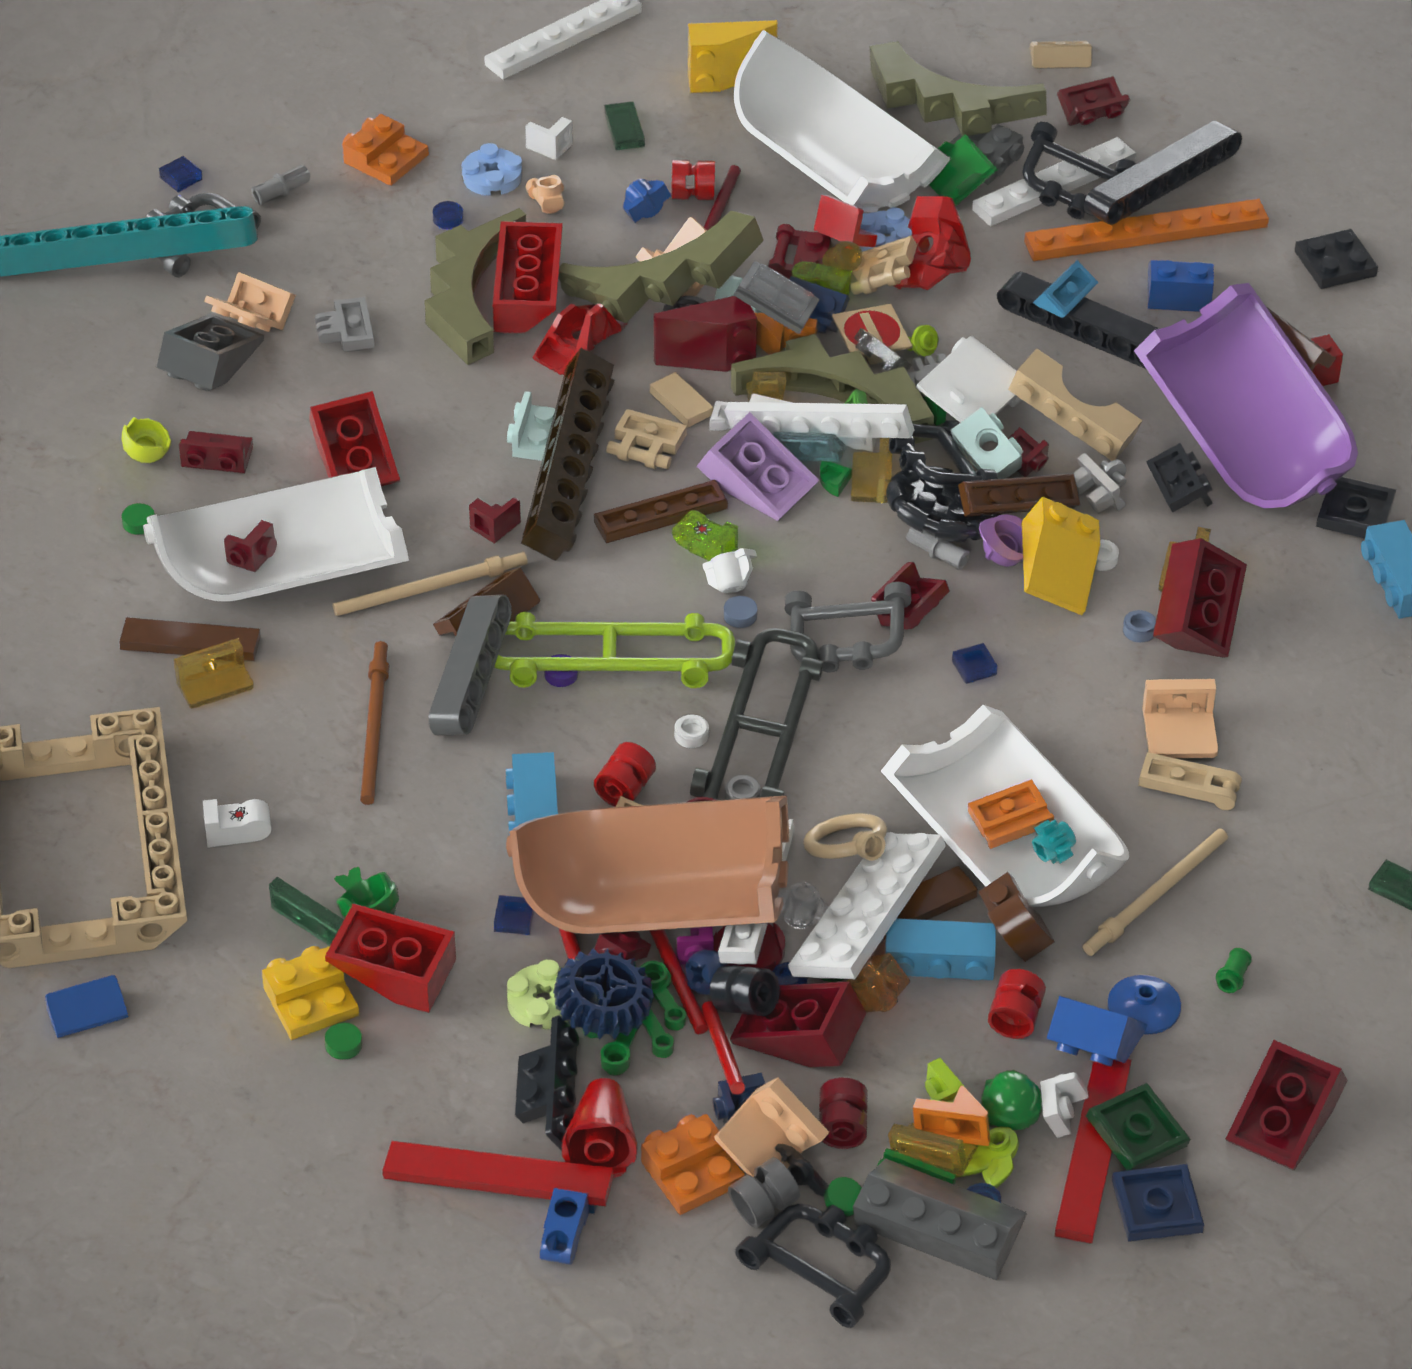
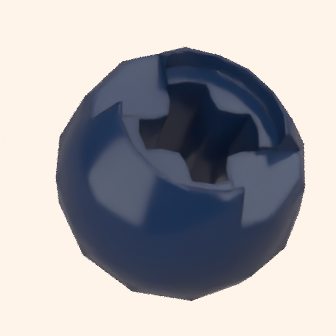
(701, 969)

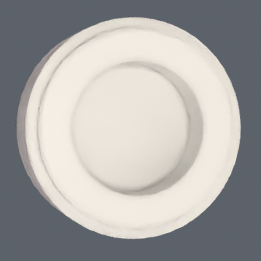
(1107, 556)
(691, 731)

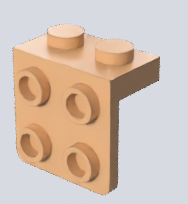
(255, 303)
(1180, 717)

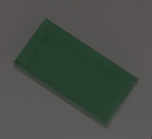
(624, 125)

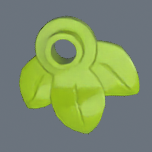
(995, 1160)

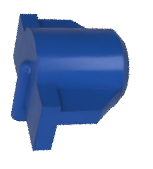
(645, 198)

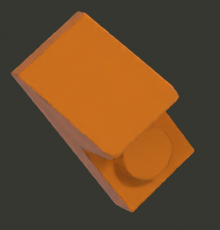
(773, 335)
(961, 1120)

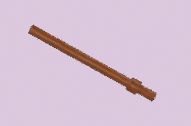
(378, 674)

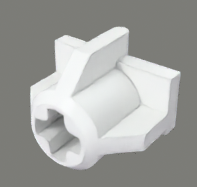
(730, 570)

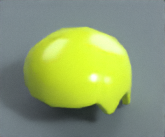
(145, 440)

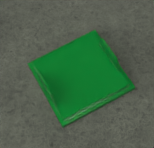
(963, 172)

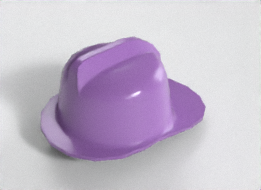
(1002, 539)

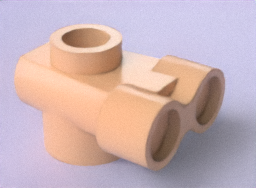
(547, 192)

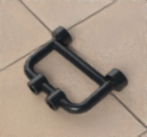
(1051, 191)
(915, 460)
(848, 1306)

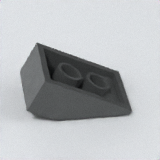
(207, 351)

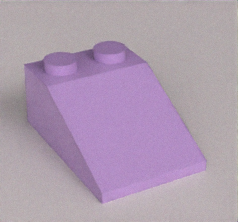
(757, 469)

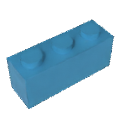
(1390, 555)
(533, 787)
(943, 948)

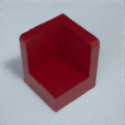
(495, 520)

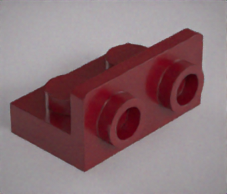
(215, 451)

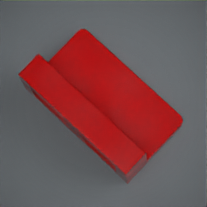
(842, 222)

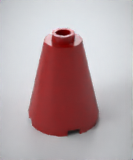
(601, 1129)

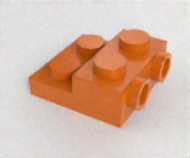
(383, 149)
(689, 1163)

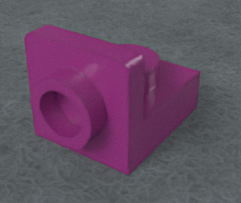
(699, 939)

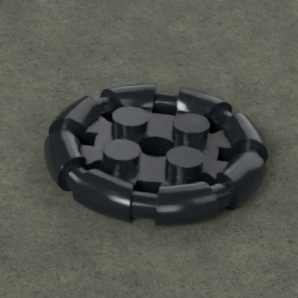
(932, 507)

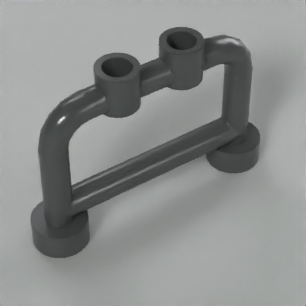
(179, 264)
(896, 597)

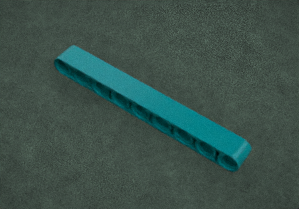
(127, 240)

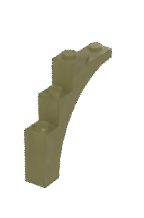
(940, 98)
(666, 277)
(453, 310)
(813, 371)

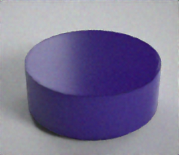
(561, 678)

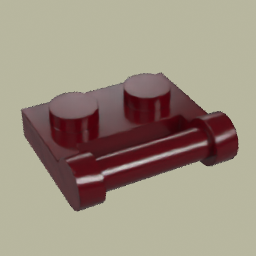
(810, 248)

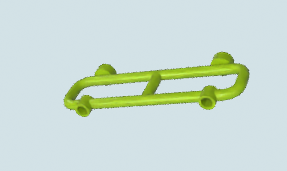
(693, 670)

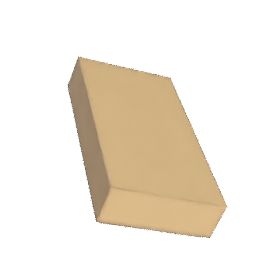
(681, 399)

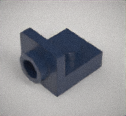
(728, 1103)

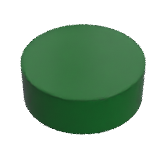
(135, 517)
(343, 1041)
(843, 1194)

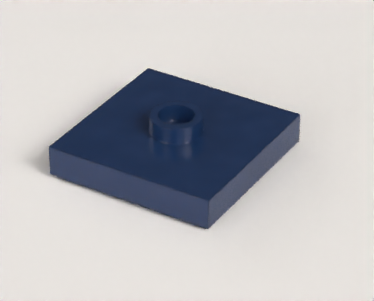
(1157, 1202)

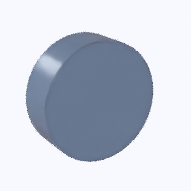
(740, 611)
(1139, 626)

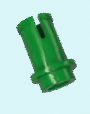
(1230, 976)

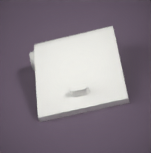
(970, 380)

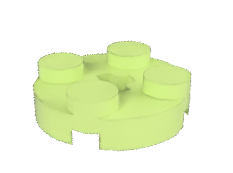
(523, 989)

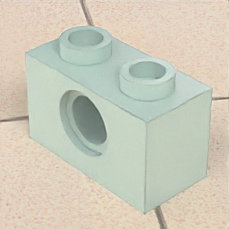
(980, 429)

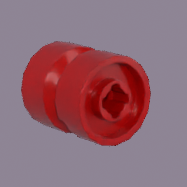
(704, 180)
(624, 773)
(1016, 1003)

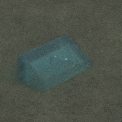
(812, 446)

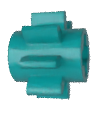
(1054, 841)

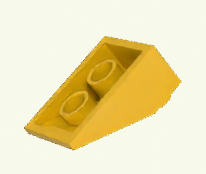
(719, 50)
(1059, 554)

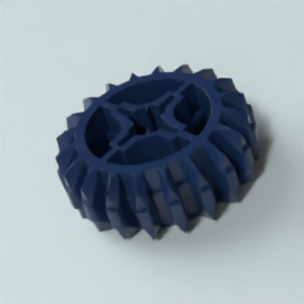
(581, 990)

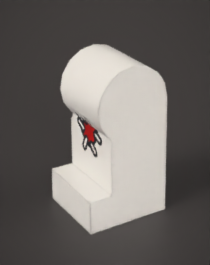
(236, 822)

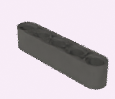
(470, 665)

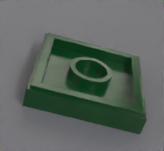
(1138, 1127)

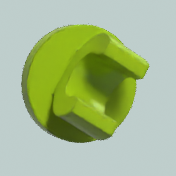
(924, 340)

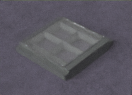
(776, 296)

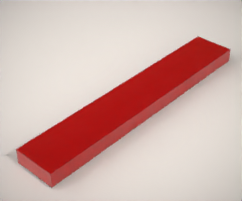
(1090, 1158)
(495, 1172)

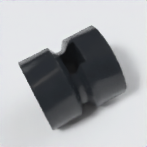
(744, 990)

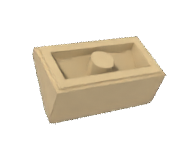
(1061, 54)

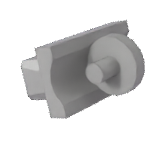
(1103, 480)

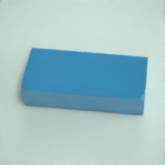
(1067, 290)

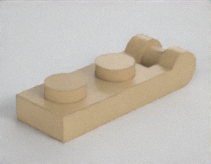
(1190, 780)

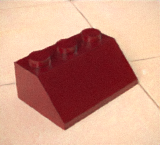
(1200, 598)

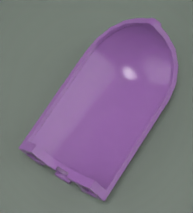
(1251, 401)

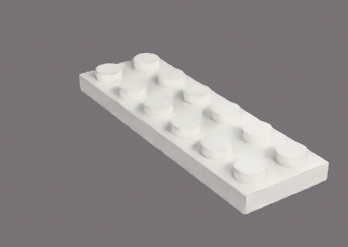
(866, 908)

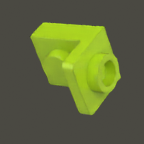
(941, 1081)

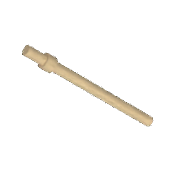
(492, 567)
(1113, 928)

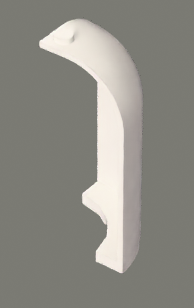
(830, 128)
(319, 531)
(985, 759)

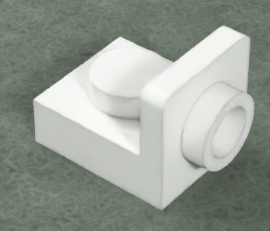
(1057, 1101)

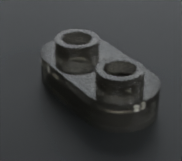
(871, 345)

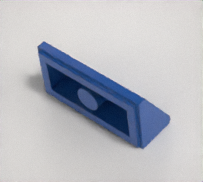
(85, 1006)

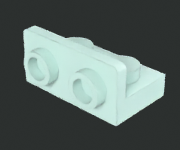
(530, 429)

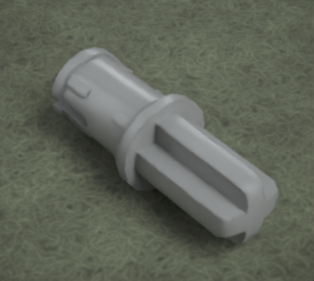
(280, 184)
(939, 548)

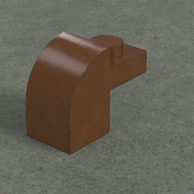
(1015, 918)

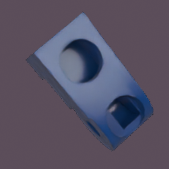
(563, 1226)

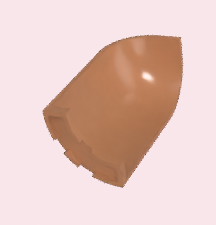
(655, 865)

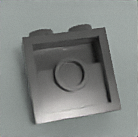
(999, 146)

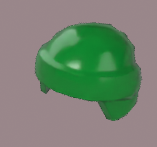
(374, 892)
(1012, 1100)

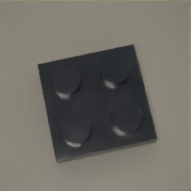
(1336, 258)
(1355, 506)

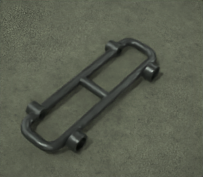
(749, 657)

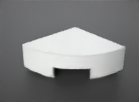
(718, 418)

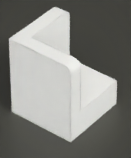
(551, 141)

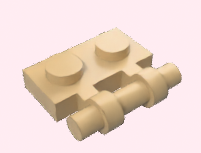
(884, 265)
(650, 432)

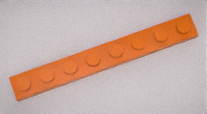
(1146, 229)

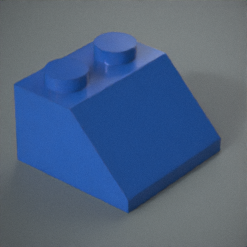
(1179, 285)
(1094, 1030)

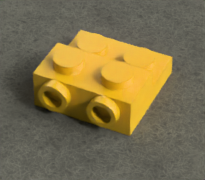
(308, 992)

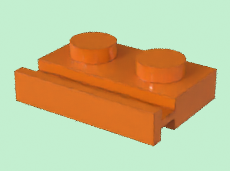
(1009, 813)

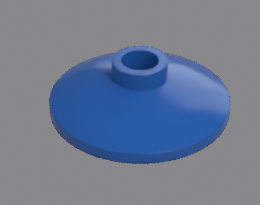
(1147, 1001)

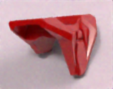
(950, 250)
(559, 344)

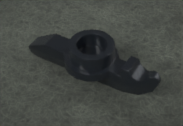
(802, 1169)

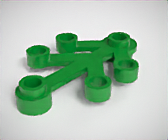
(620, 1049)

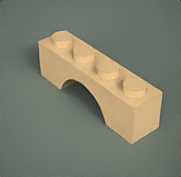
(1104, 428)

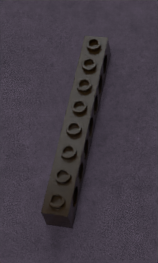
(568, 455)

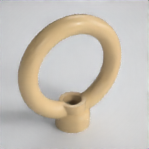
(873, 839)

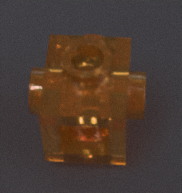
(879, 983)

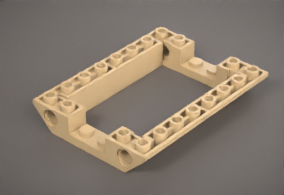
(136, 923)

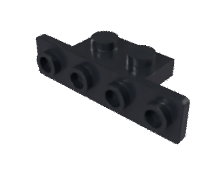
(548, 1082)

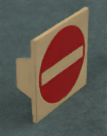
(879, 321)

